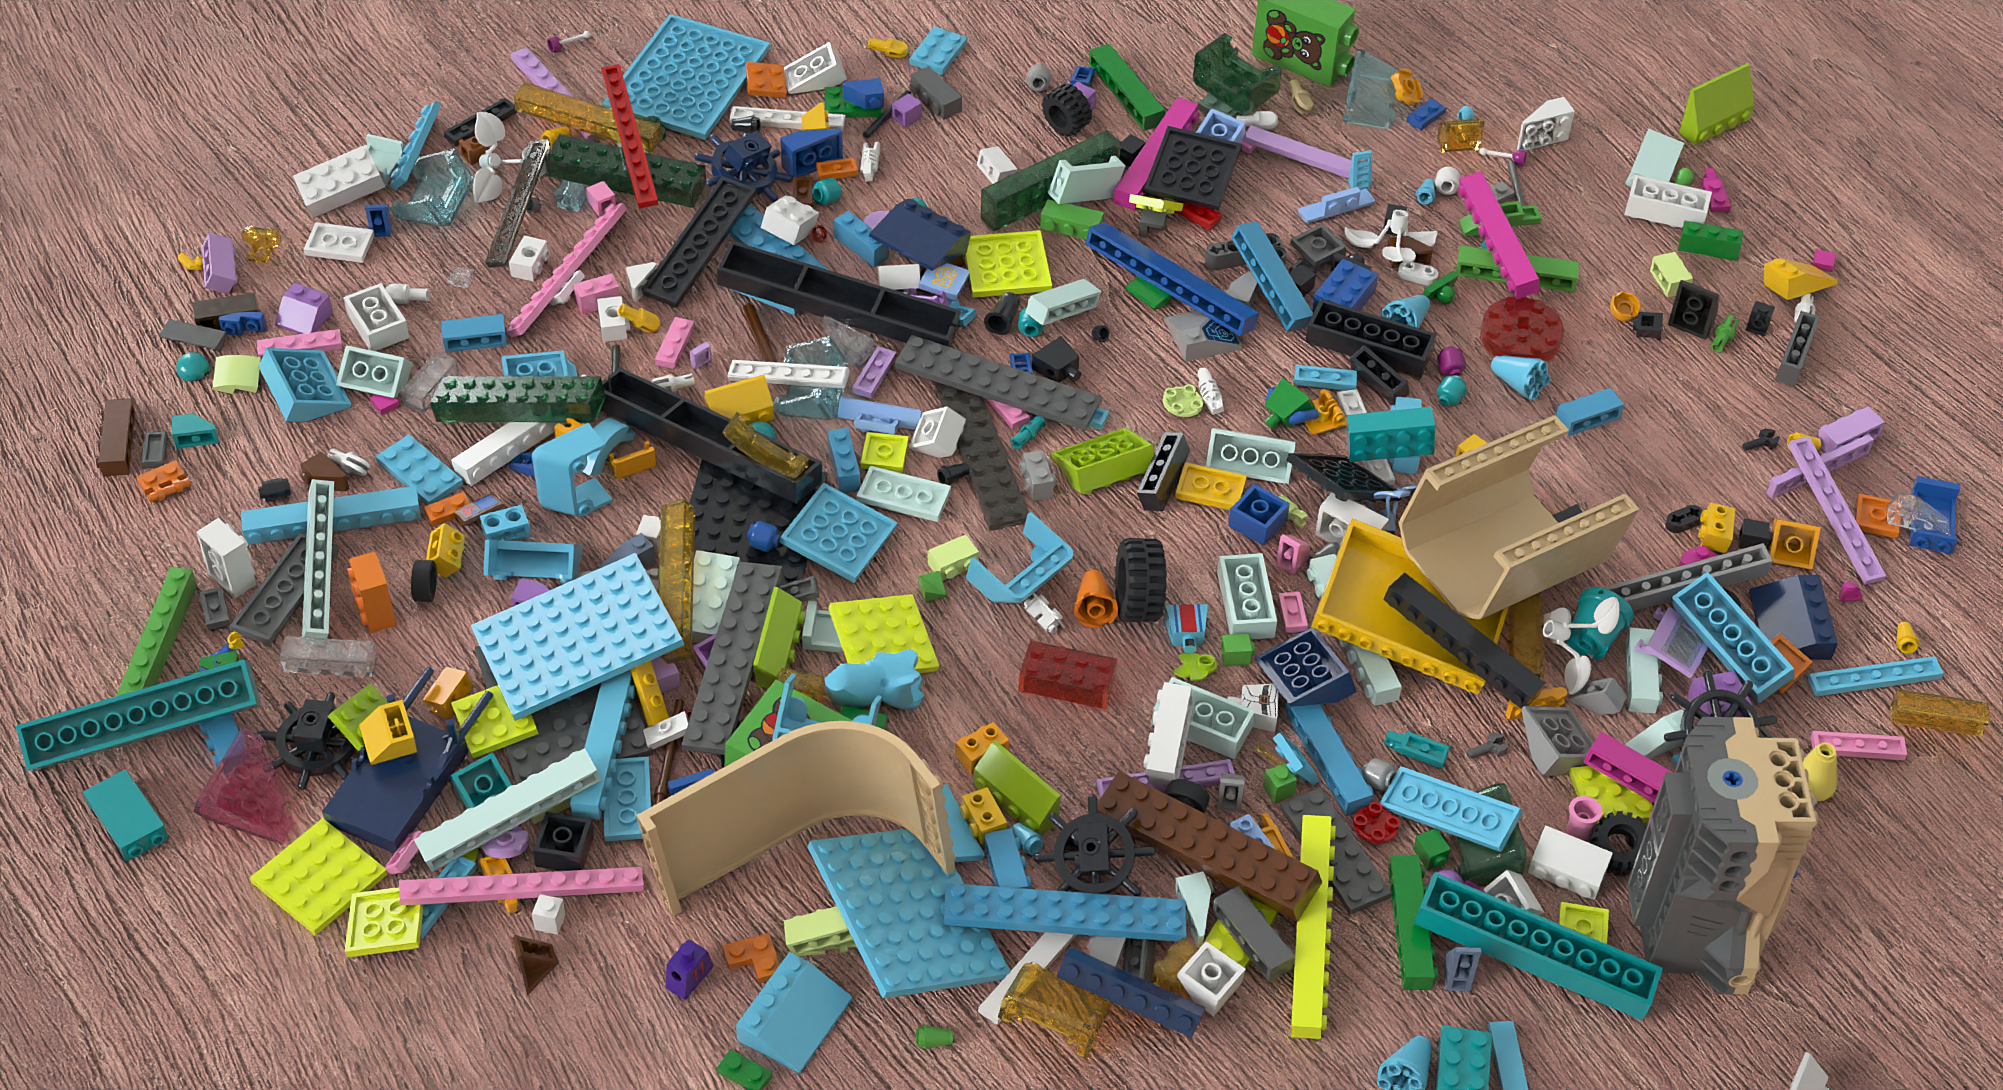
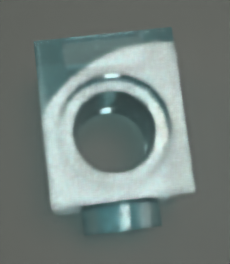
(570, 196)

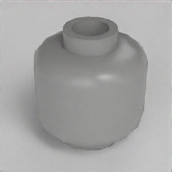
(1038, 77)
(1378, 774)

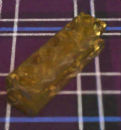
(1939, 712)

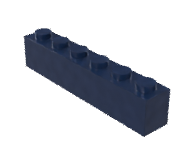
(1130, 992)

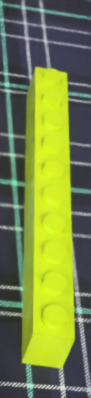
(1312, 933)

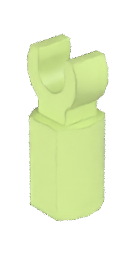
(1294, 514)

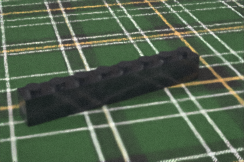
(1464, 641)

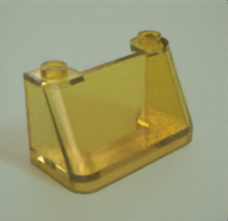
(1056, 1005)

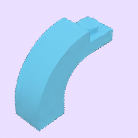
(611, 433)

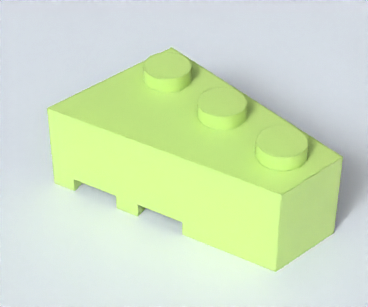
(817, 932)

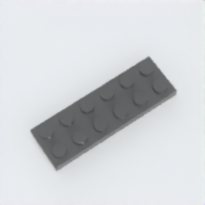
(276, 596)
(1354, 875)

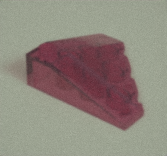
(245, 793)

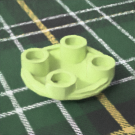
(1183, 401)

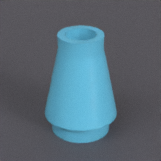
(1426, 192)
(1029, 840)

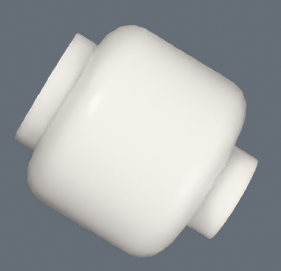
(1447, 180)

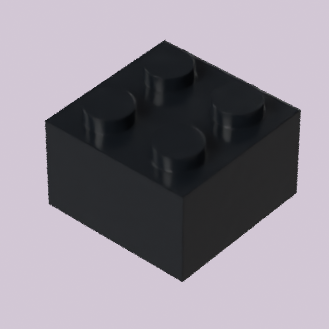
(563, 842)

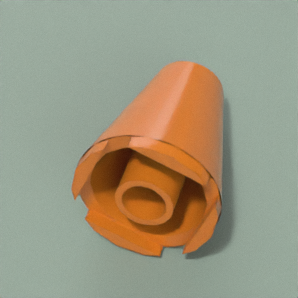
(1095, 601)

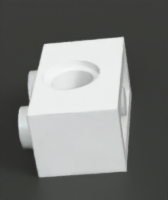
(529, 258)
(612, 326)

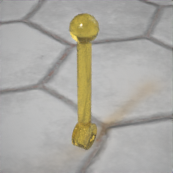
(1261, 748)

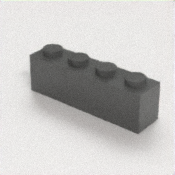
(1797, 348)
(1253, 933)

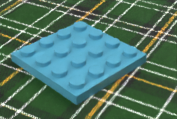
(838, 532)

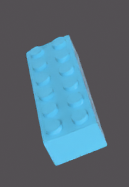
(1733, 636)

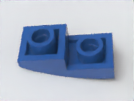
(239, 322)

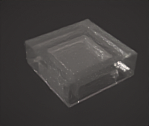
(461, 277)

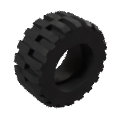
(1140, 580)

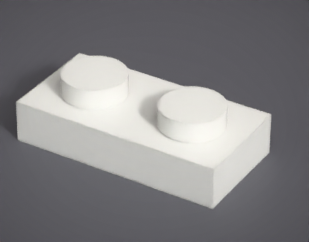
(564, 293)

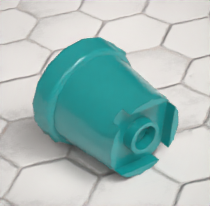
(1590, 640)

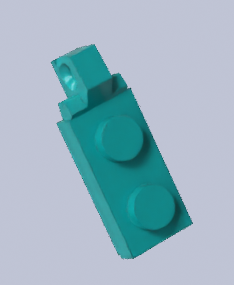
(1418, 747)

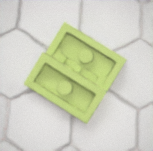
(236, 372)

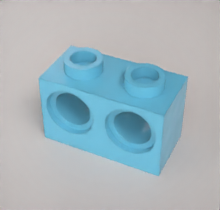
(506, 524)

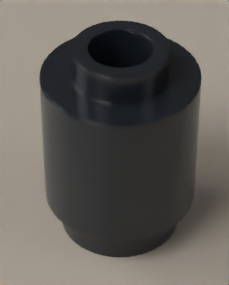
(274, 489)

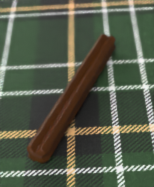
(759, 333)

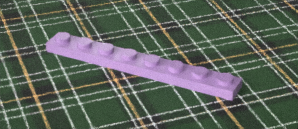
(541, 76)
(1837, 510)

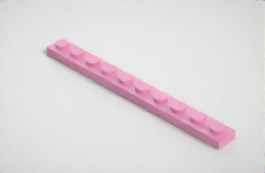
(565, 271)
(520, 885)

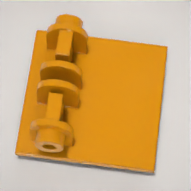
(1336, 416)

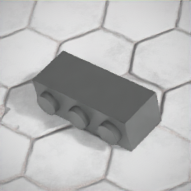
(936, 93)

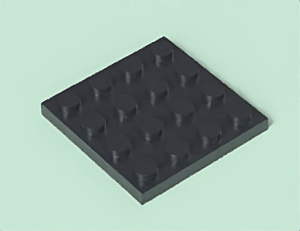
(1193, 168)
(1340, 476)

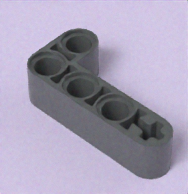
(1226, 254)

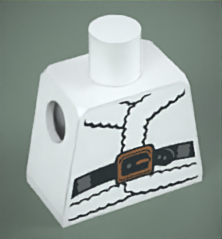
(1262, 699)

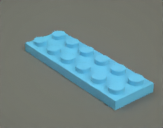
(1451, 808)

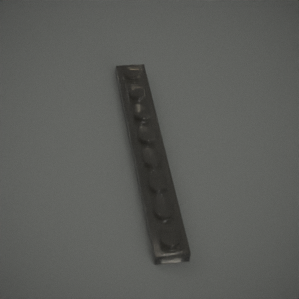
(517, 203)

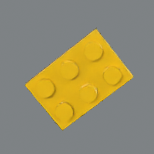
(1210, 486)

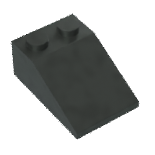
(1694, 309)

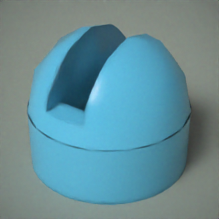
(1465, 113)

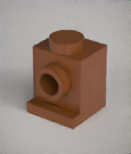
(472, 150)

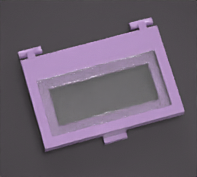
(1674, 642)

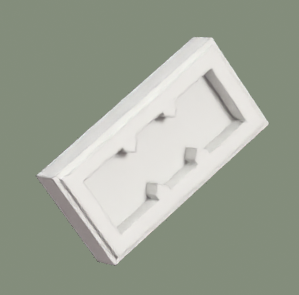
(666, 730)

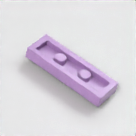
(874, 372)

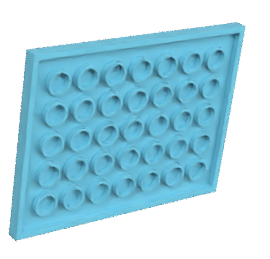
(690, 74)
(576, 636)
(895, 913)

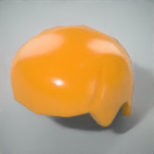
(1624, 306)

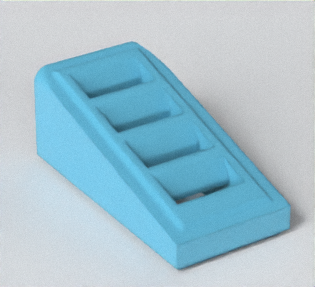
(1356, 178)

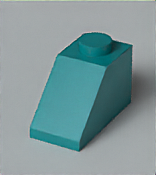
(193, 431)

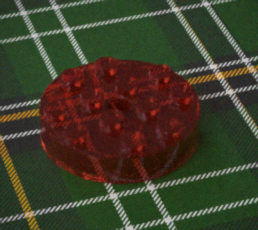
(1522, 329)

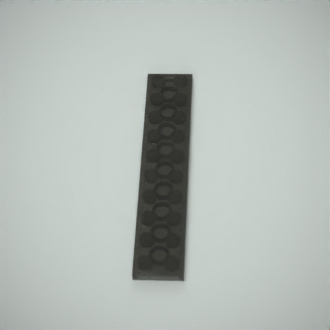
(988, 464)

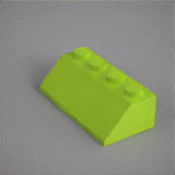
(778, 637)
(1017, 788)

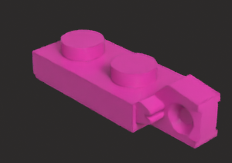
(1719, 200)

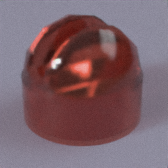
(823, 232)

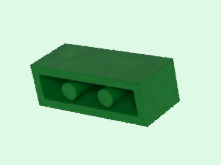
(1710, 240)

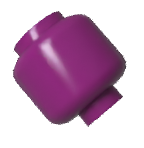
(1451, 361)

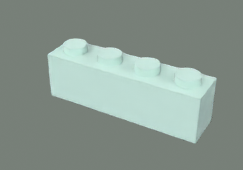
(1063, 301)
(1642, 674)

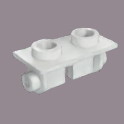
(1050, 618)

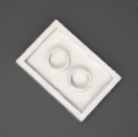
(339, 242)

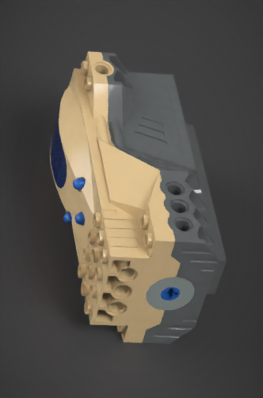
(1721, 852)

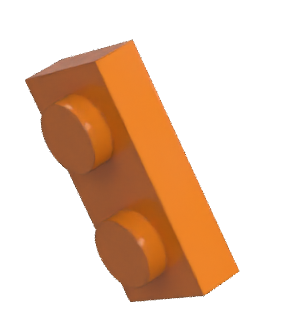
(837, 169)
(445, 509)

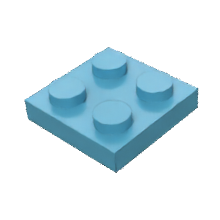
(1297, 762)

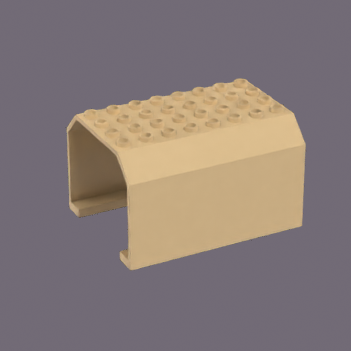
(1489, 537)

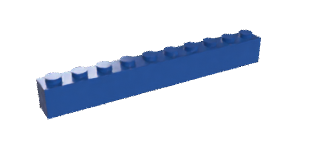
(1172, 278)

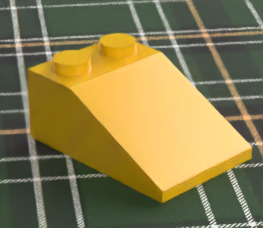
(1794, 278)

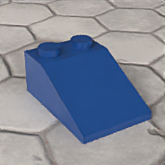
(805, 148)

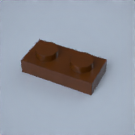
(803, 190)

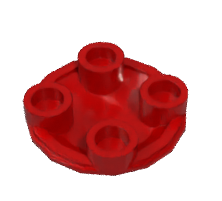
(1375, 824)

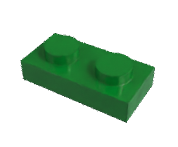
(744, 1071)

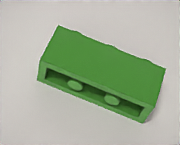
(1069, 219)

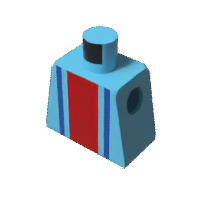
(1186, 625)

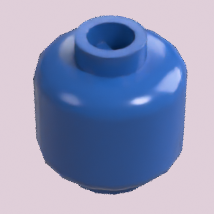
(763, 536)

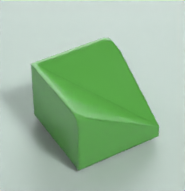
(931, 586)

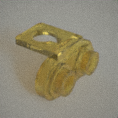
(260, 238)

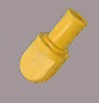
(890, 47)
(640, 318)

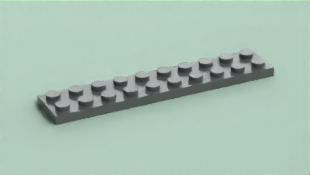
(998, 382)
(731, 659)

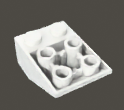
(1546, 125)

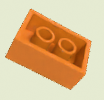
(371, 592)

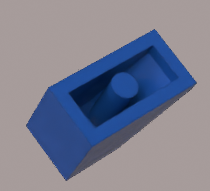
(864, 93)
(379, 219)

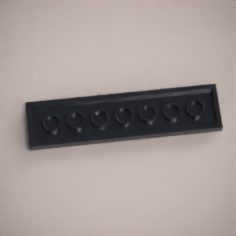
(699, 241)

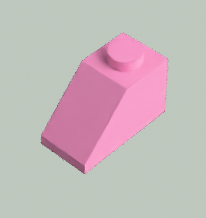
(1292, 553)

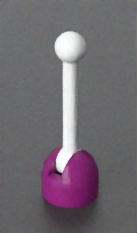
(555, 43)
(1518, 156)

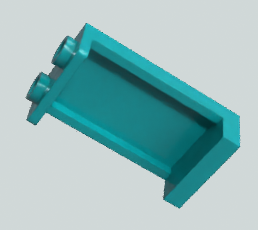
(126, 815)

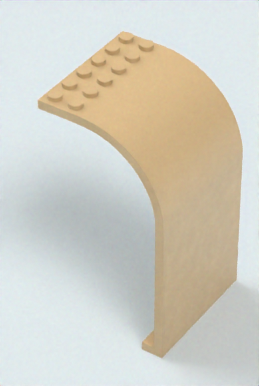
(785, 789)

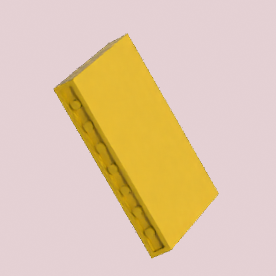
(1356, 612)

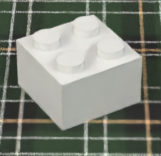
(789, 219)

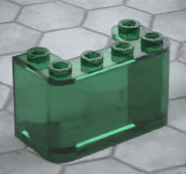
(1232, 79)

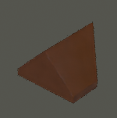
(534, 960)

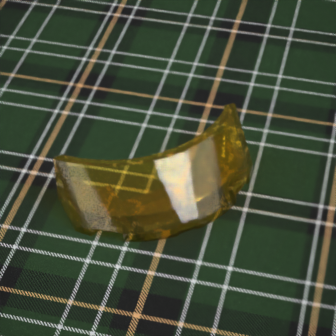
(763, 450)

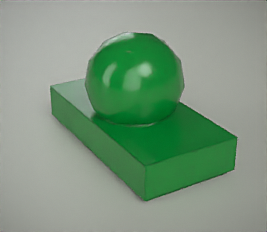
(1442, 289)

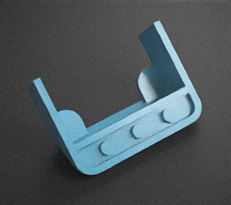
(554, 471)
(532, 559)
(1048, 559)
(794, 710)

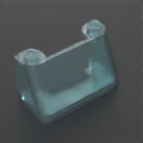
(1370, 92)
(440, 190)
(811, 400)

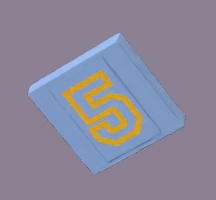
(945, 278)

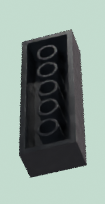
(1350, 329)

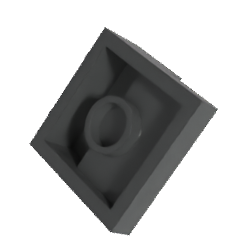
(1318, 245)

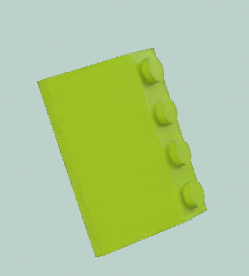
(1718, 105)
(1104, 460)

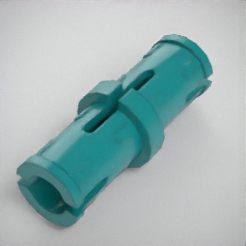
(1028, 432)

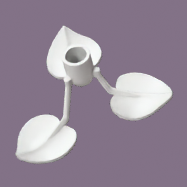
(488, 131)
(1398, 224)
(1557, 629)

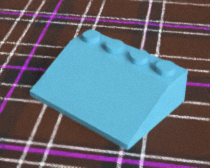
(302, 383)
(792, 1013)

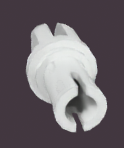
(1262, 119)
(405, 293)
(1805, 305)
(674, 383)
(349, 462)

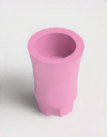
(1583, 816)

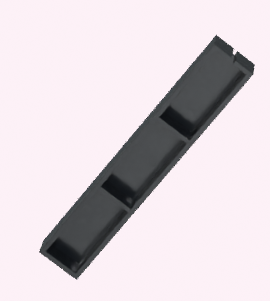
(835, 295)
(698, 433)

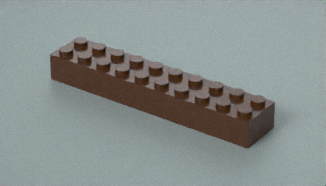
(1212, 846)

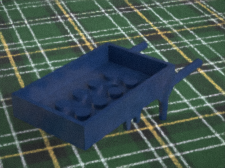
(391, 797)

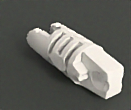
(870, 161)
(1210, 391)

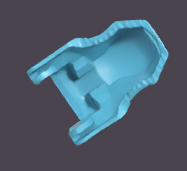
(886, 675)

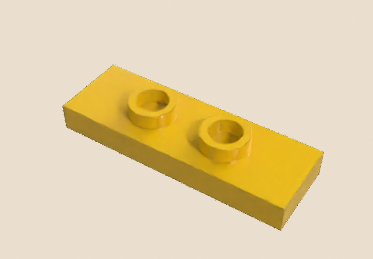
(649, 693)

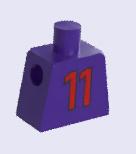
(687, 969)

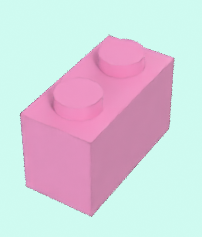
(589, 291)

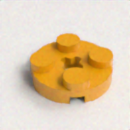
(1406, 87)

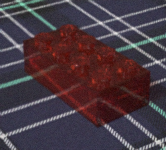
(1067, 674)

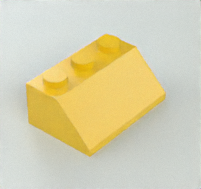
(746, 397)

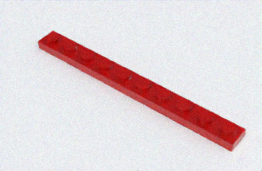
(629, 136)

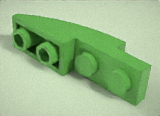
(1514, 212)

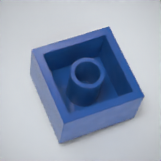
(1258, 514)

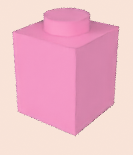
(600, 197)

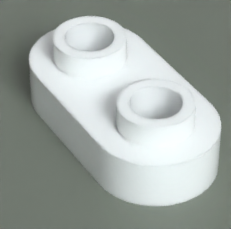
(1417, 273)

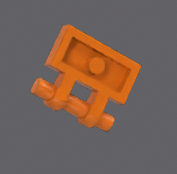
(163, 481)

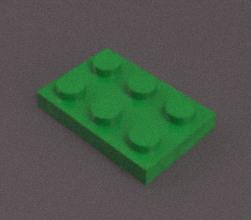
(838, 105)

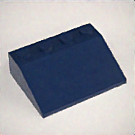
(921, 234)
(1798, 612)
(1307, 671)

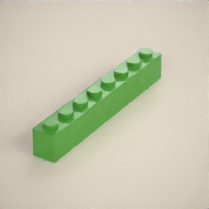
(160, 631)

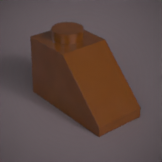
(1422, 251)
(322, 468)

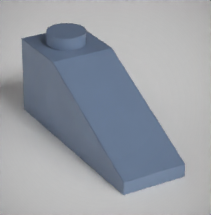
(638, 544)
(1460, 968)

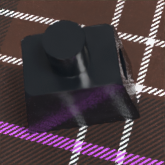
(1057, 361)

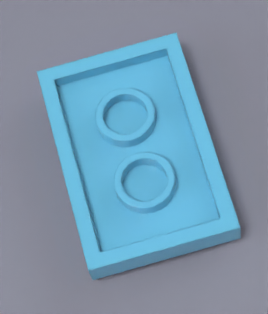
(938, 50)

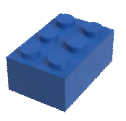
(1347, 286)

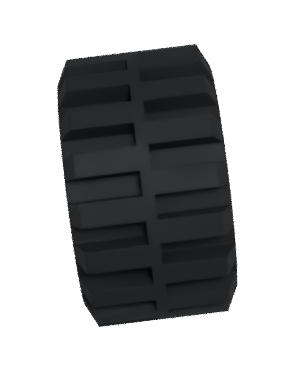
(1066, 110)
(1623, 825)

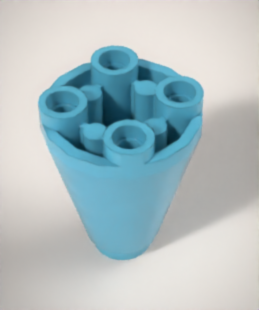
(1407, 310)
(1522, 374)
(1407, 1066)

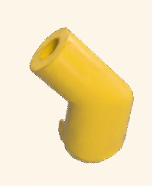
(190, 264)

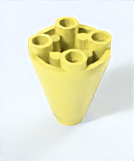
(1822, 771)

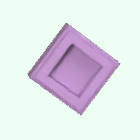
(700, 355)

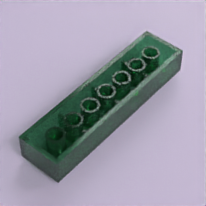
(595, 162)
(1029, 188)
(518, 399)

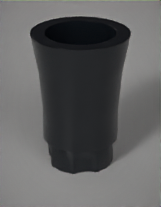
(1002, 314)

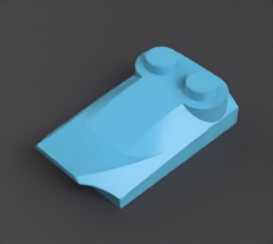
(538, 364)

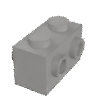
(1038, 475)

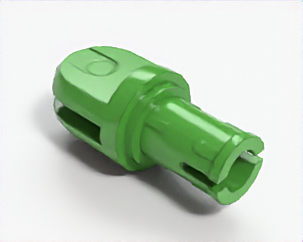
(1724, 333)

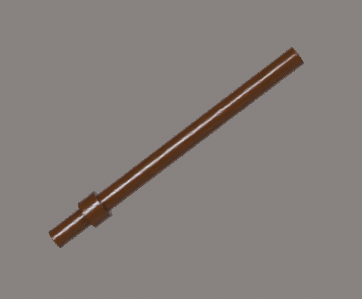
(662, 791)

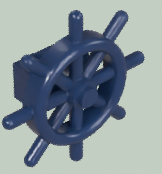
(741, 159)

